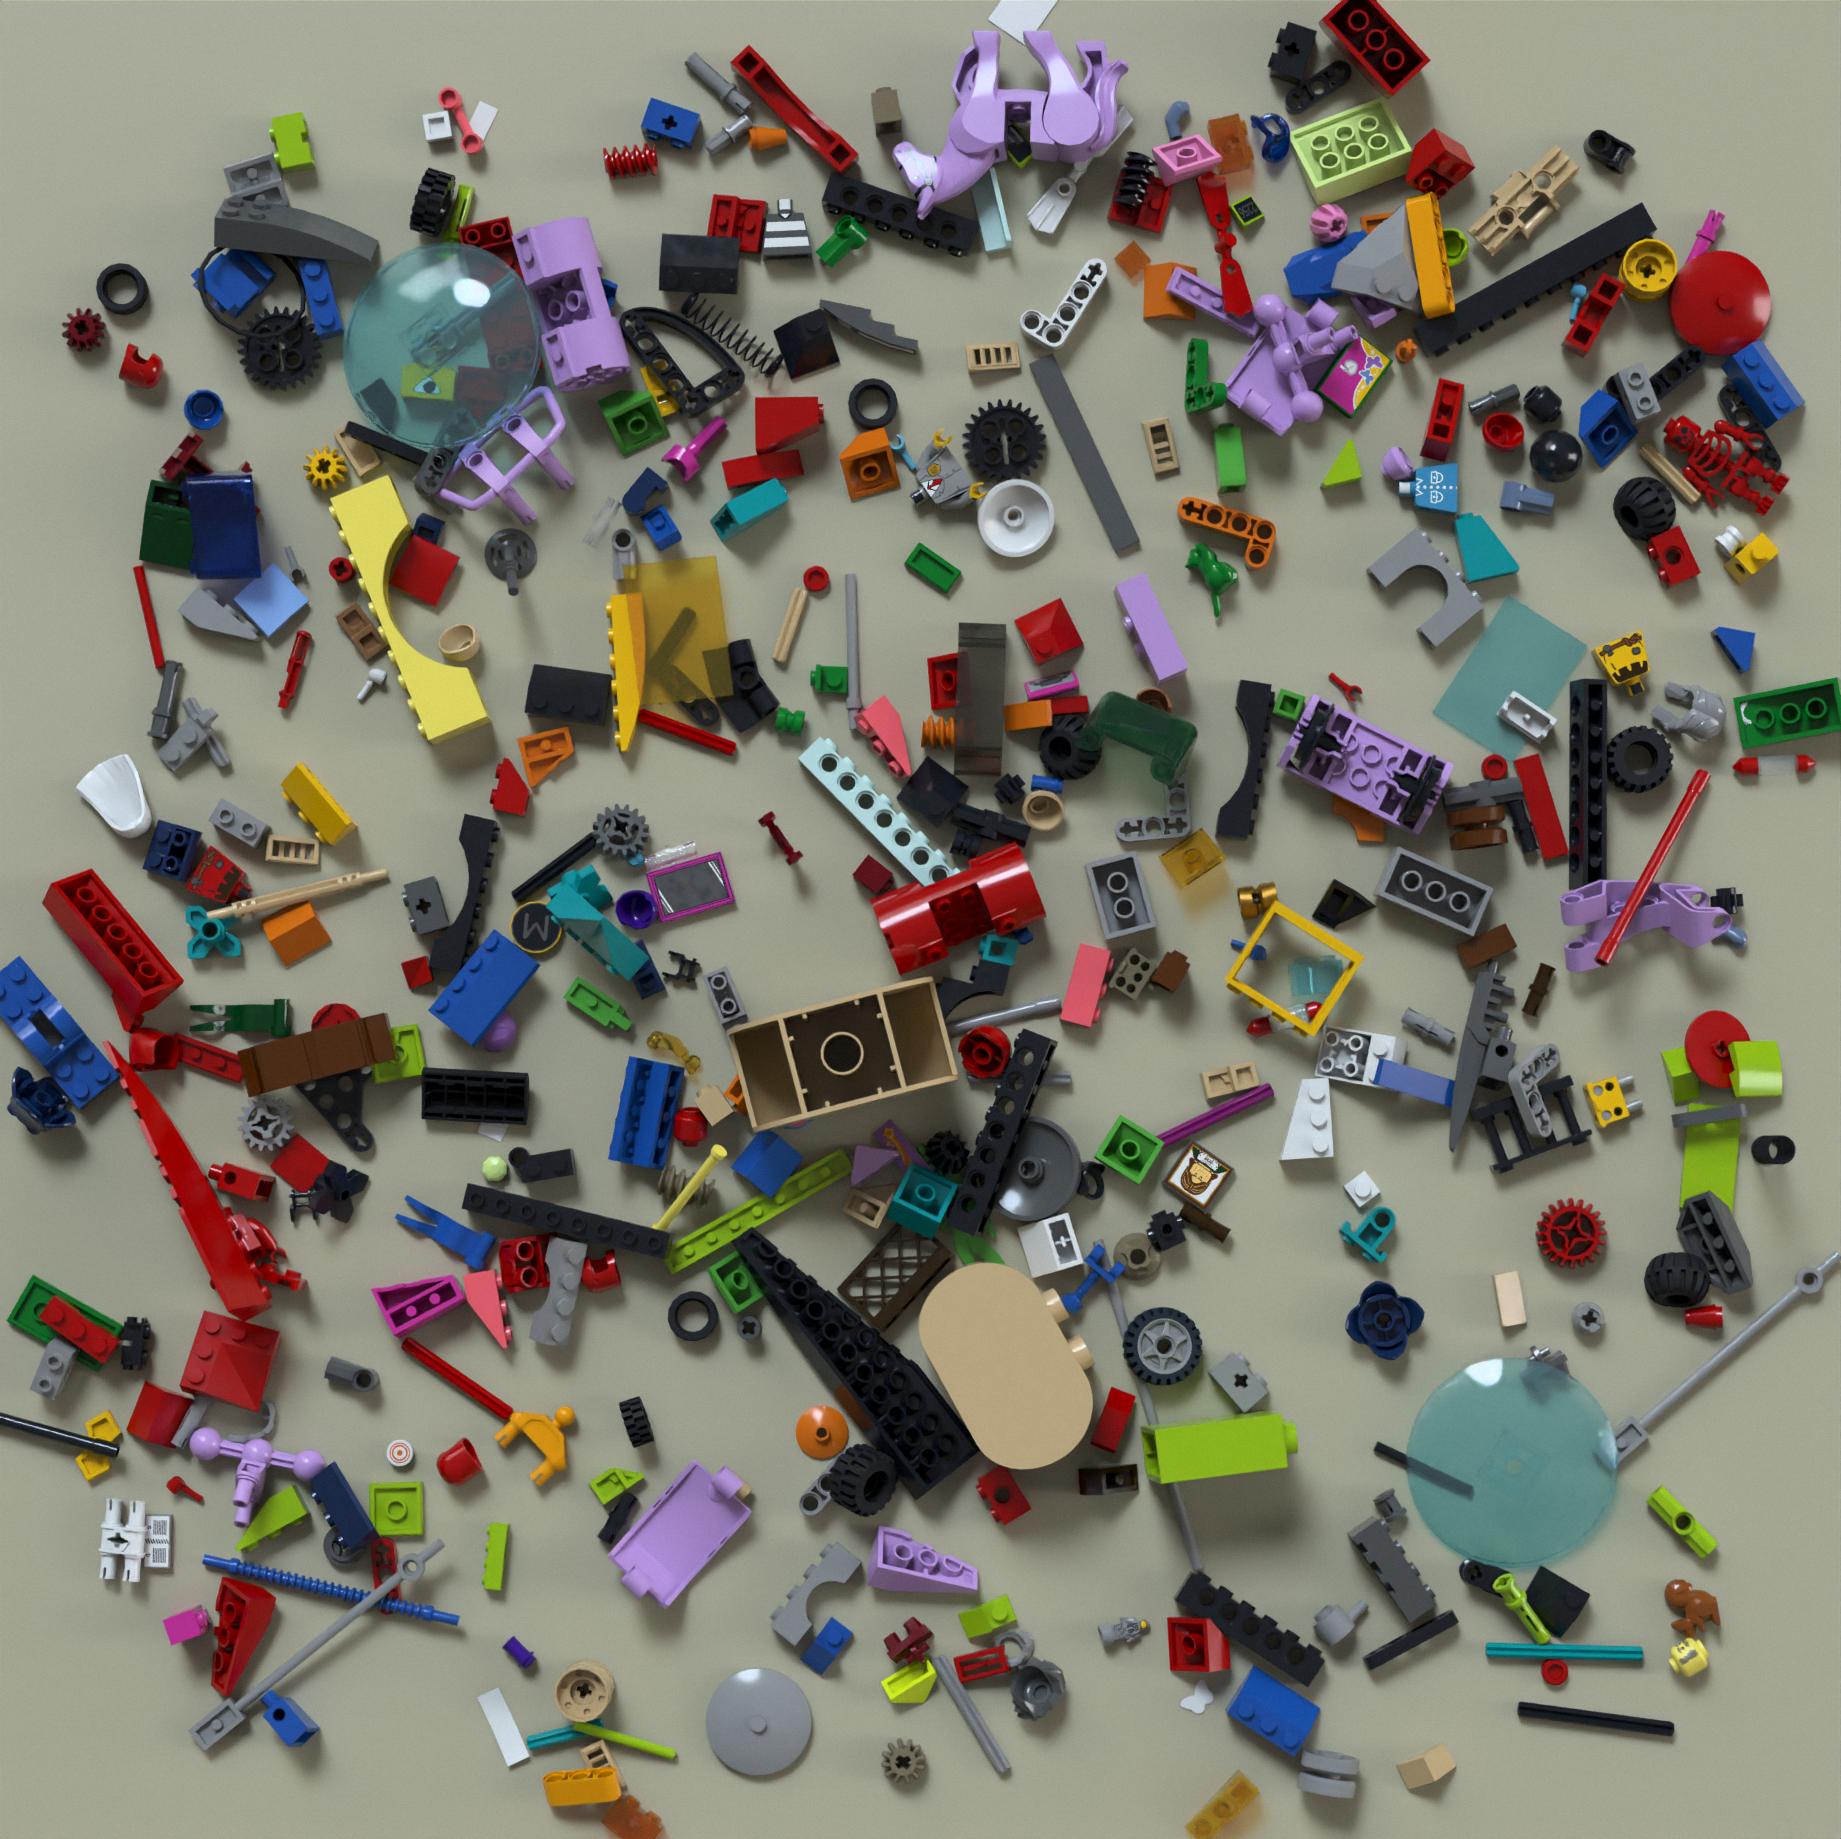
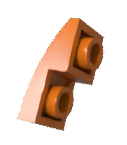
(1028, 715)

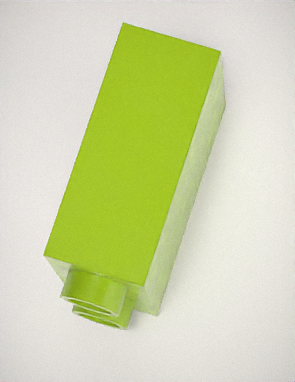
(1217, 1446)

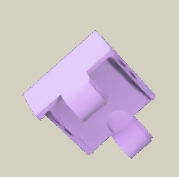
(1262, 389)
(680, 1533)

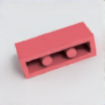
(1086, 985)

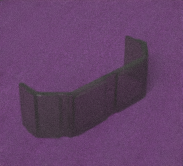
(980, 699)

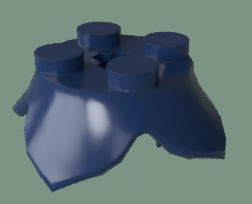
(39, 1103)
(1404, 1317)

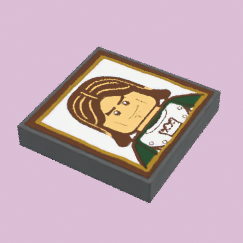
(1198, 1175)

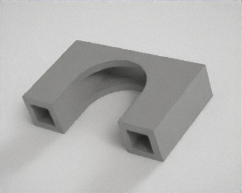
(1416, 552)

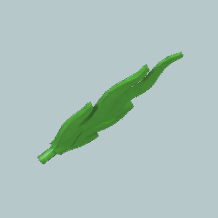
(965, 1243)

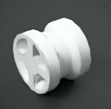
(1730, 541)

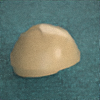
(459, 642)
(1043, 810)

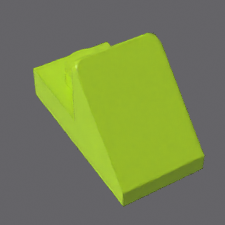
(987, 1616)

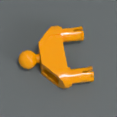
(545, 1434)

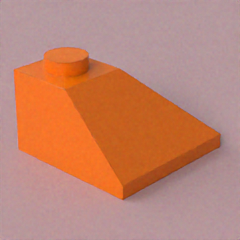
(869, 464)

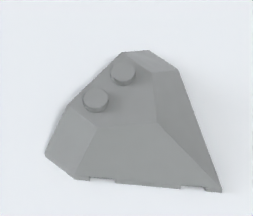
(1383, 266)

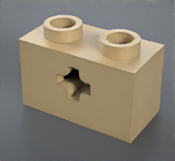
(713, 1104)

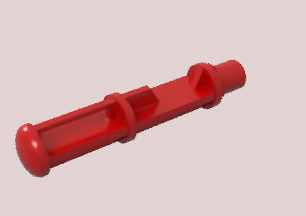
(294, 668)

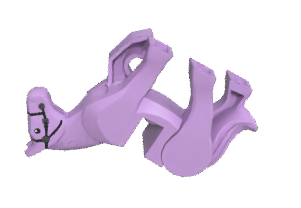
(1064, 124)

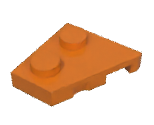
(544, 752)

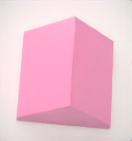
(1185, 159)

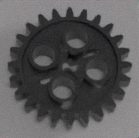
(257, 351)
(1027, 439)

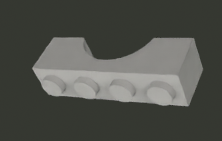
(565, 1262)
(793, 1619)

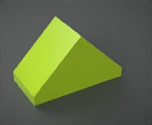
(1345, 468)
(1681, 1079)

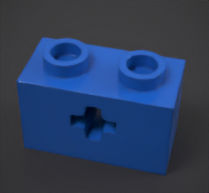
(662, 113)

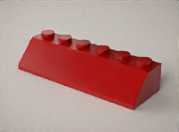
(112, 941)

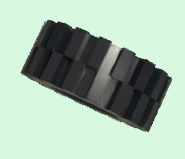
(432, 202)

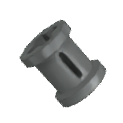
(748, 1336)
(1390, 1505)

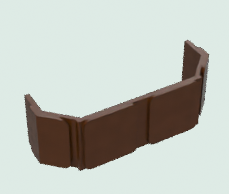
(317, 1054)

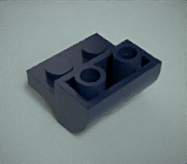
(172, 850)

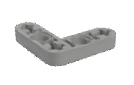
(1172, 814)
(1523, 1088)

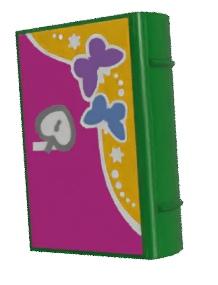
(1352, 376)

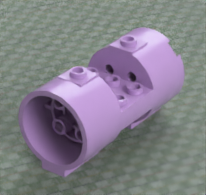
(577, 325)

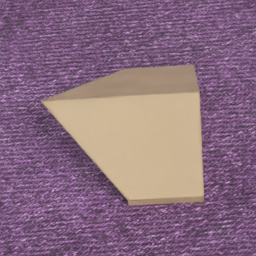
(870, 1203)

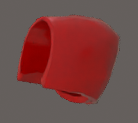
(152, 1050)

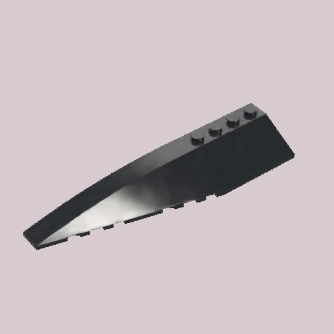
(867, 1375)

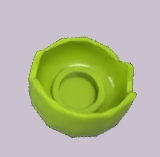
(1456, 246)

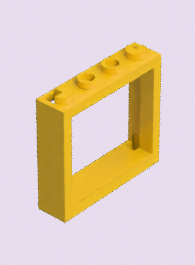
(1278, 1012)

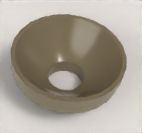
(1127, 1245)

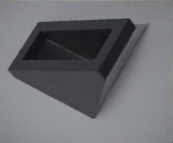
(1340, 904)

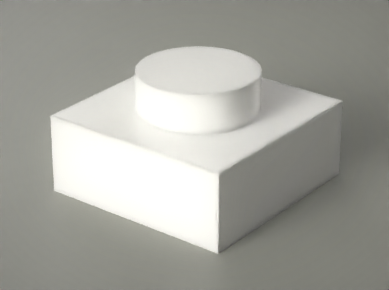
(437, 126)
(1361, 1188)

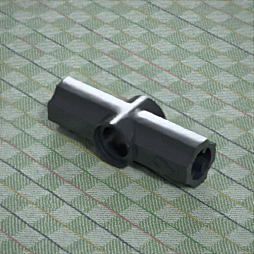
(990, 824)

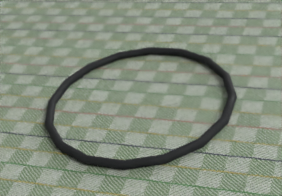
(245, 333)

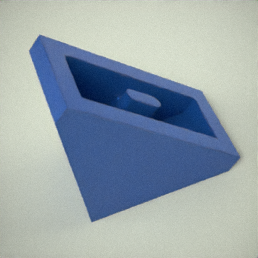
(1736, 646)

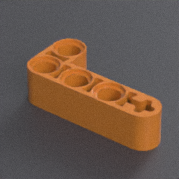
(1225, 527)

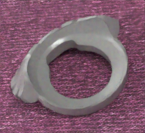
(1025, 1640)

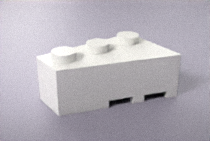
(1310, 1122)

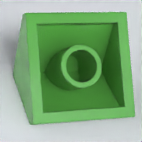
(1129, 1150)
(735, 1282)

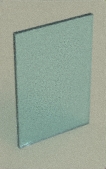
(1514, 654)

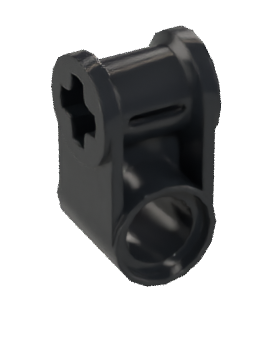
(1610, 152)
(1485, 1577)

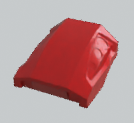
(524, 1263)

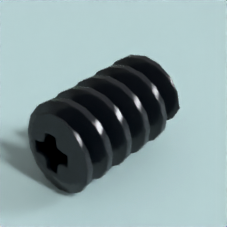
(1134, 180)

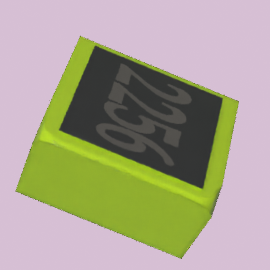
(1246, 212)

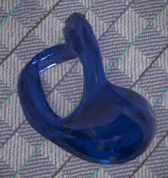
(1275, 145)

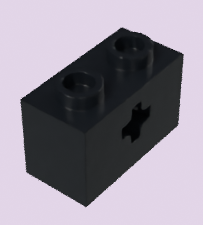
(1296, 38)

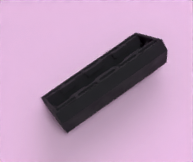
(475, 1096)

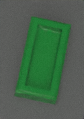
(932, 568)

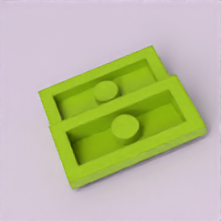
(1756, 1069)

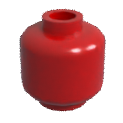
(690, 1126)

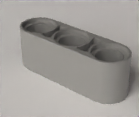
(818, 1491)

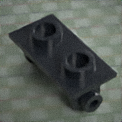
(137, 1333)

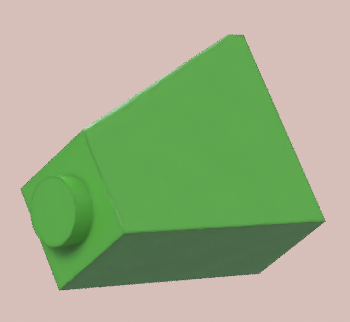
(1229, 459)

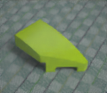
(613, 1483)

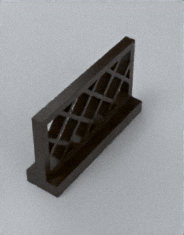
(909, 1291)

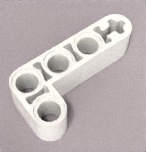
(1070, 303)

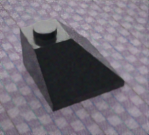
(806, 344)
(932, 792)
(1555, 1600)

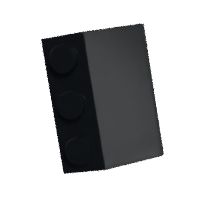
(699, 263)
(568, 695)

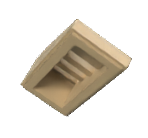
(994, 366)
(1167, 432)
(269, 846)
(594, 1746)

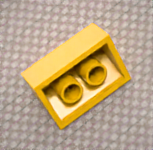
(316, 805)

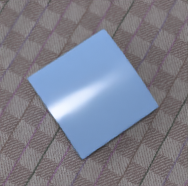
(270, 600)

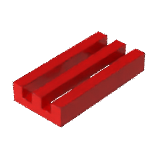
(1002, 1658)

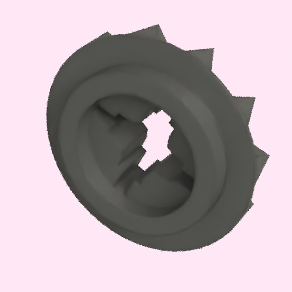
(332, 1550)

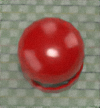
(140, 371)
(601, 1273)
(459, 1463)

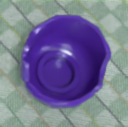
(636, 909)

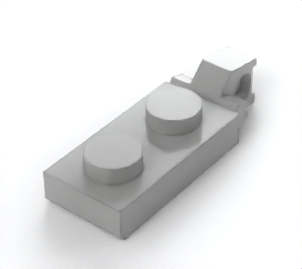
(187, 739)

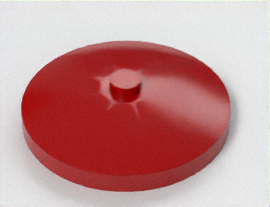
(1719, 302)

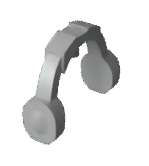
(243, 1438)

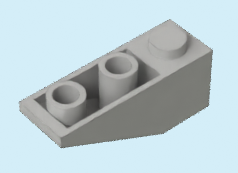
(212, 617)

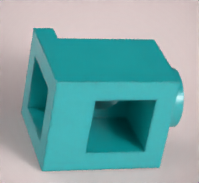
(1008, 946)

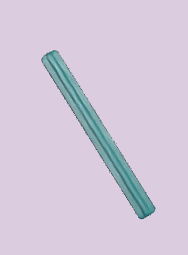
(1564, 1651)

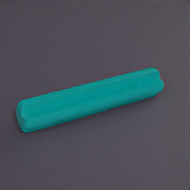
(558, 1736)

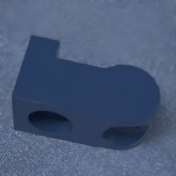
(641, 491)

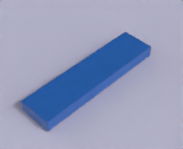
(1414, 1082)

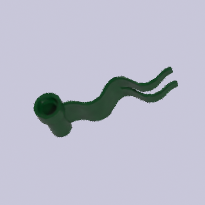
(248, 1017)

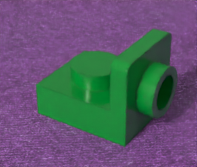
(829, 679)

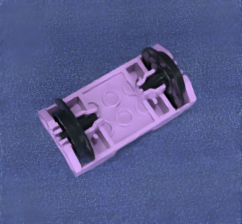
(1365, 765)

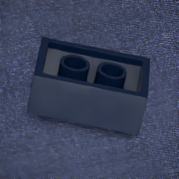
(343, 1509)

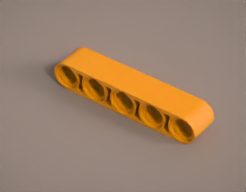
(1430, 255)

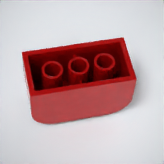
(1374, 44)

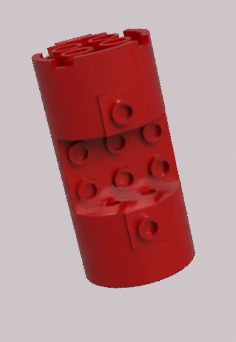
(986, 897)

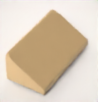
(1509, 1298)

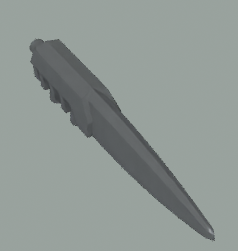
(1474, 1042)

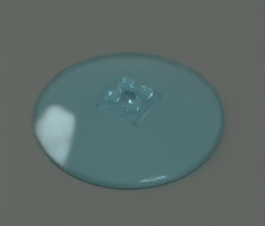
(483, 354)
(1501, 1415)

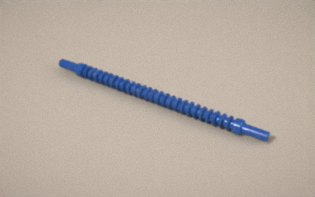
(234, 1566)

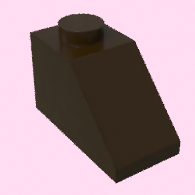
(1108, 1479)

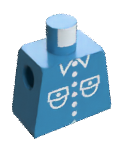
(1433, 489)

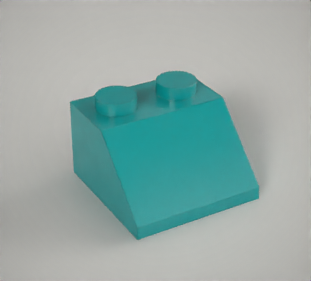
(921, 1200)

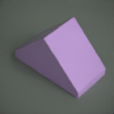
(869, 1161)

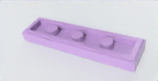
(1209, 300)

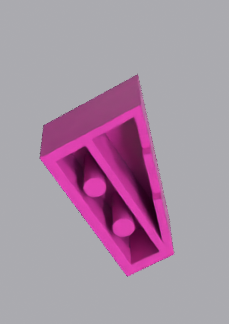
(418, 1303)

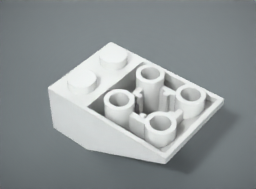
(1355, 1054)

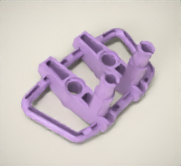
(524, 437)

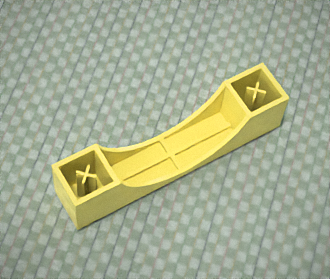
(374, 530)

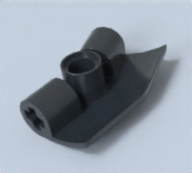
(750, 702)

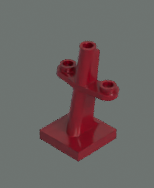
(184, 458)

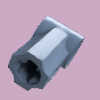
(1519, 498)

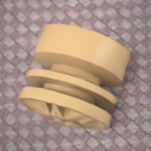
(569, 1691)

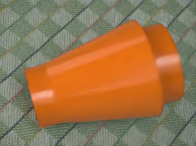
(764, 138)

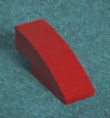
(762, 468)

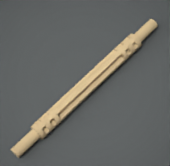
(298, 894)

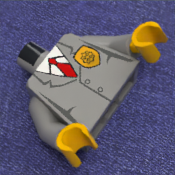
(943, 478)

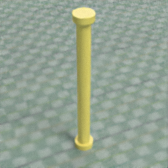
(717, 1153)

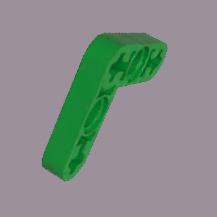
(1199, 394)

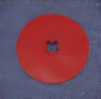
(1702, 1037)

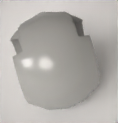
(1579, 1324)

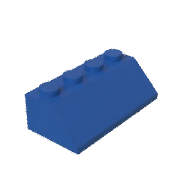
(484, 988)

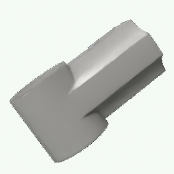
(622, 556)

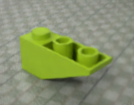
(276, 1513)

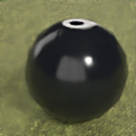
(1555, 456)

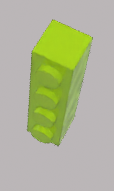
(496, 1555)

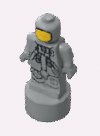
(1128, 1629)

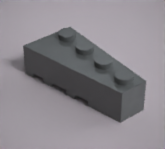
(1392, 1569)

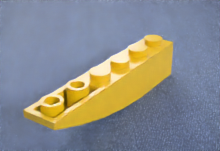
(623, 663)

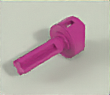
(685, 458)

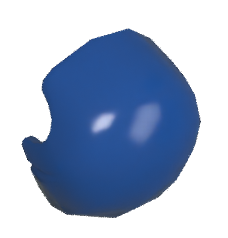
(203, 409)

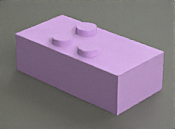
(1150, 629)

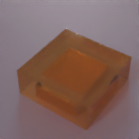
(1132, 259)

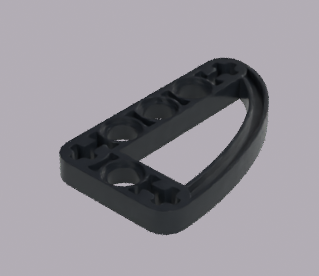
(672, 372)

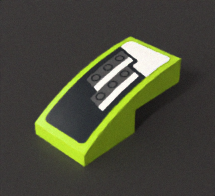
(1018, 146)

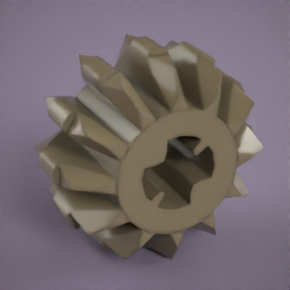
(904, 1751)

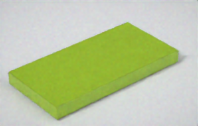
(1710, 1158)

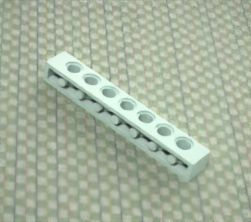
(812, 761)

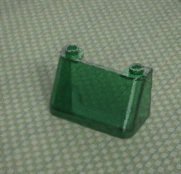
(1144, 729)

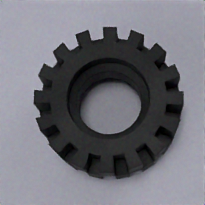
(636, 1421)

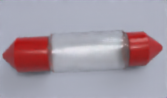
(1774, 765)
(1268, 1024)

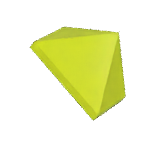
(911, 1683)

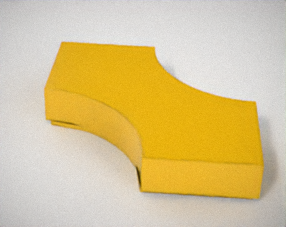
(105, 1428)

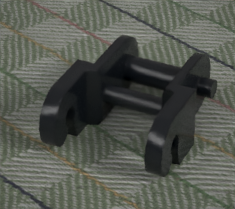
(693, 963)
(294, 1205)

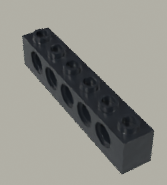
(841, 185)
(1302, 1671)

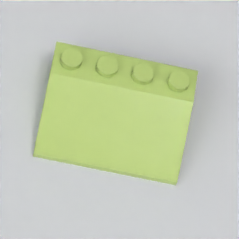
(1351, 151)

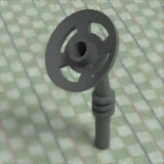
(508, 567)

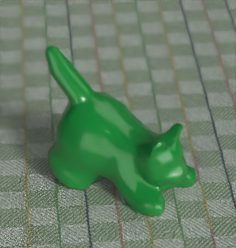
(1217, 575)

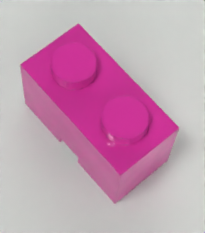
(187, 1624)

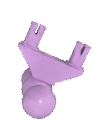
(1305, 349)
(251, 1472)

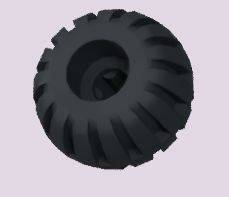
(1644, 508)
(1059, 752)
(1677, 1279)

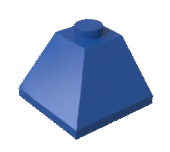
(1604, 427)

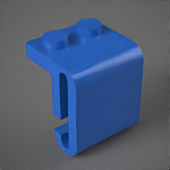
(235, 280)

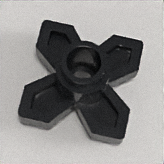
(335, 1190)

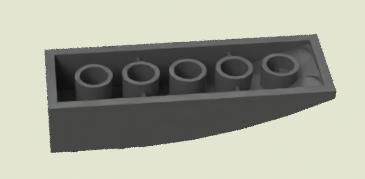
(288, 231)

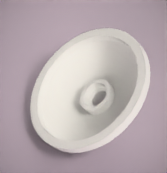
(1027, 529)

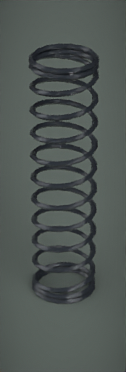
(687, 305)
(1785, 1149)

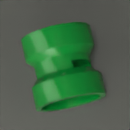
(788, 721)

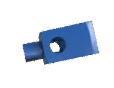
(295, 1727)

